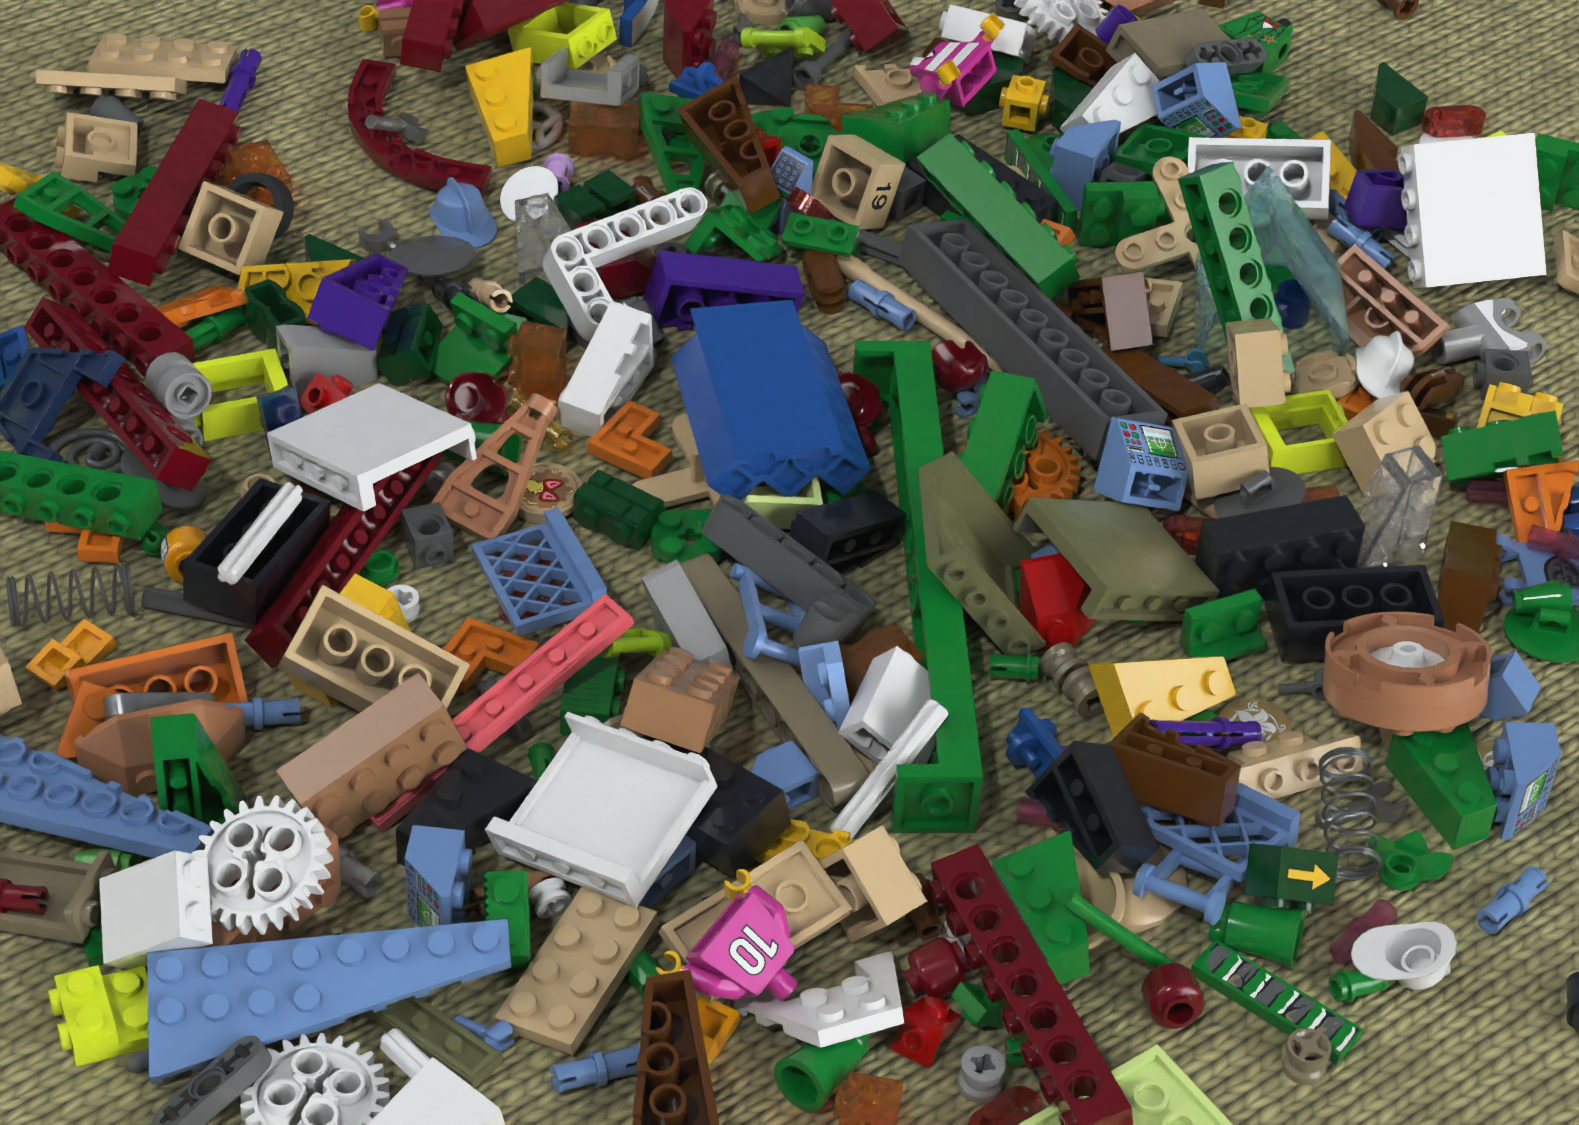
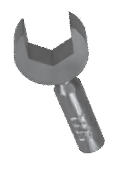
(405, 125)
(379, 242)
(1382, 810)

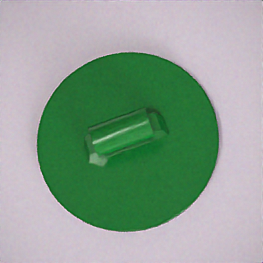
(1546, 634)

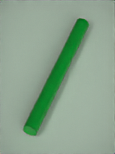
(1113, 929)

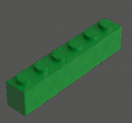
(998, 215)

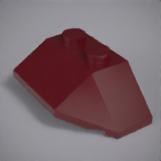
(489, 17)

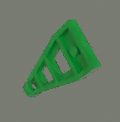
(659, 114)
(53, 195)

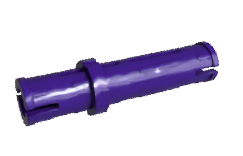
(241, 79)
(1238, 731)

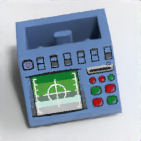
(1198, 100)
(1142, 465)
(1522, 773)
(437, 876)

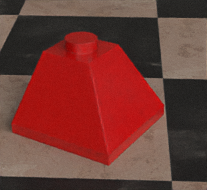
(1053, 599)

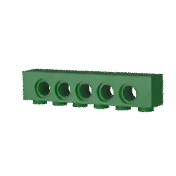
(1229, 247)
(77, 496)

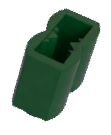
(268, 308)

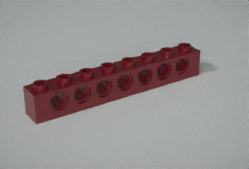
(83, 284)
(126, 402)
(336, 558)
(978, 904)

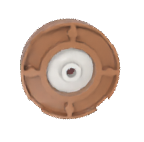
(1406, 672)

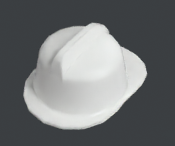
(1383, 365)
(1410, 953)

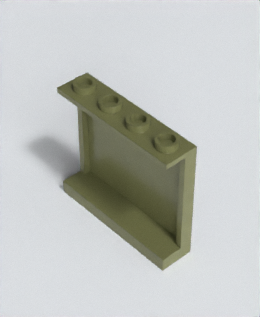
(975, 552)
(1123, 558)

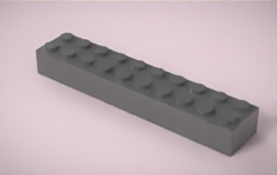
(1024, 331)

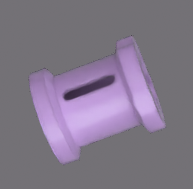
(562, 168)

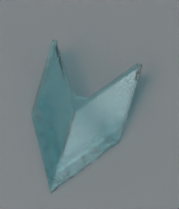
(1287, 241)

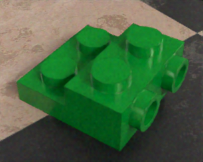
(1151, 144)
(1557, 172)
(1117, 211)

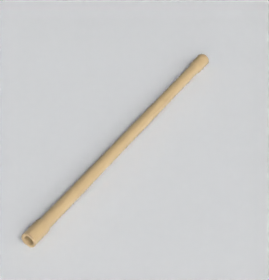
(856, 269)

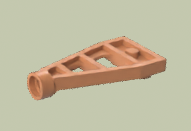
(477, 511)

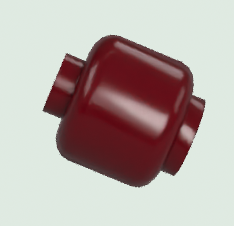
(937, 968)
(1172, 996)

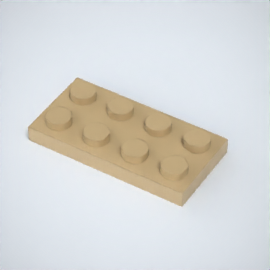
(162, 58)
(99, 83)
(793, 879)
(577, 970)

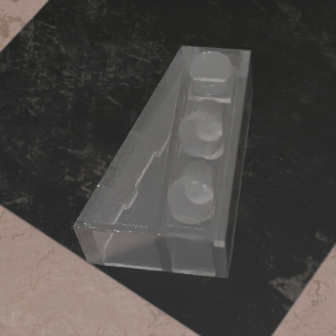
(535, 229)
(1399, 509)

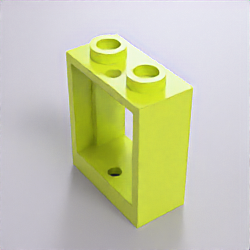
(587, 31)
(237, 371)
(1302, 411)

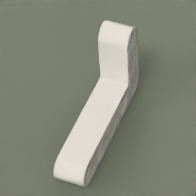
(614, 245)

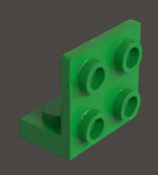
(735, 224)
(475, 343)

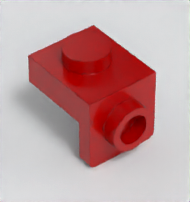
(924, 1028)

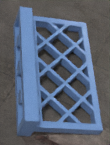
(568, 565)
(1252, 815)

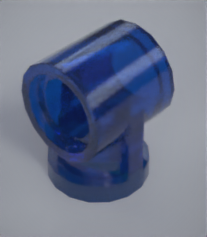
(1292, 304)

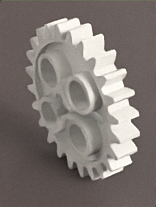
(1060, 16)
(264, 864)
(317, 1086)

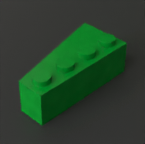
(1002, 432)

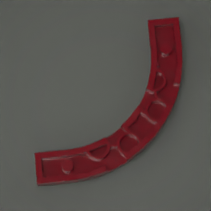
(387, 148)

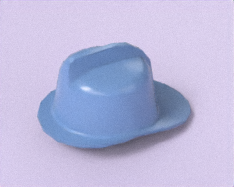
(462, 214)

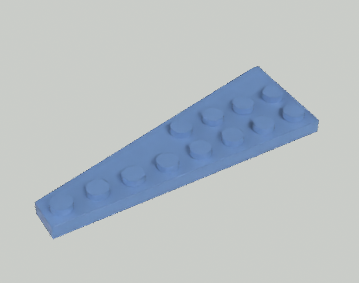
(66, 801)
(301, 985)

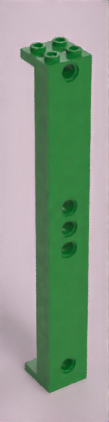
(948, 788)

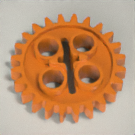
(1048, 473)

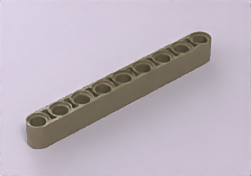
(778, 689)

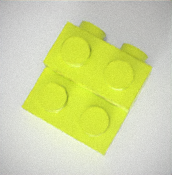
(101, 1013)

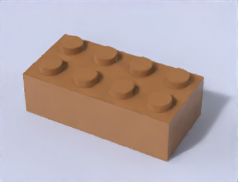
(681, 699)
(374, 757)

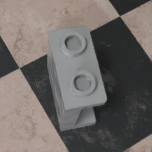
(587, 86)

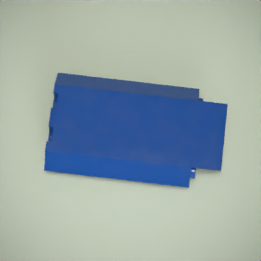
(766, 402)

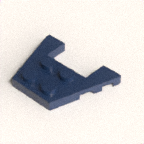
(40, 390)

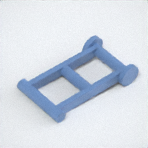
(756, 614)
(1211, 904)

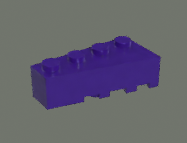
(1376, 199)
(701, 281)
(358, 299)

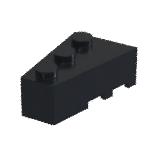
(850, 529)
(467, 800)
(1094, 800)

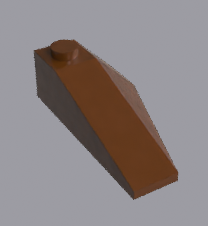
(1082, 56)

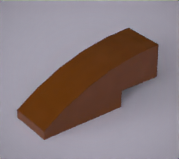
(1370, 146)

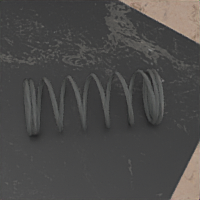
(124, 573)
(1355, 753)

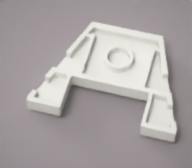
(839, 1013)

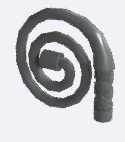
(96, 451)

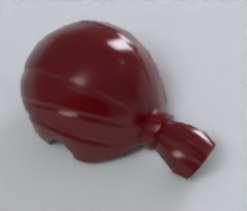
(957, 367)
(477, 398)
(864, 405)

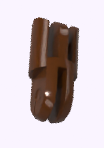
(824, 280)
(1433, 386)

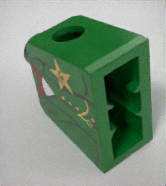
(1272, 34)

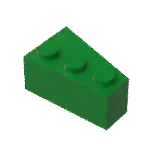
(903, 126)
(1500, 446)
(191, 770)
(1445, 782)
(1034, 884)

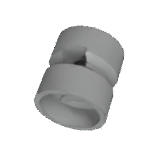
(178, 385)

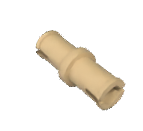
(491, 294)

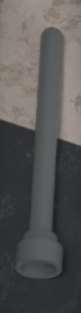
(810, 71)

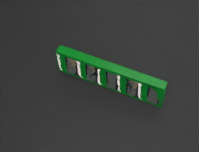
(1021, 155)
(1273, 998)

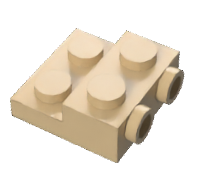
(95, 146)

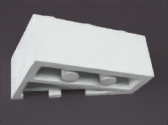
(1119, 95)
(609, 369)

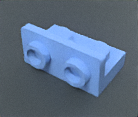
(825, 678)

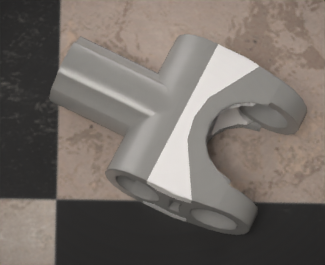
(1482, 328)

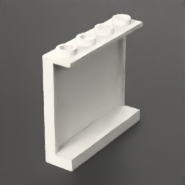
(1472, 210)
(364, 441)
(607, 810)

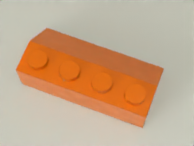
(187, 667)

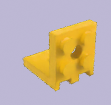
(1509, 403)

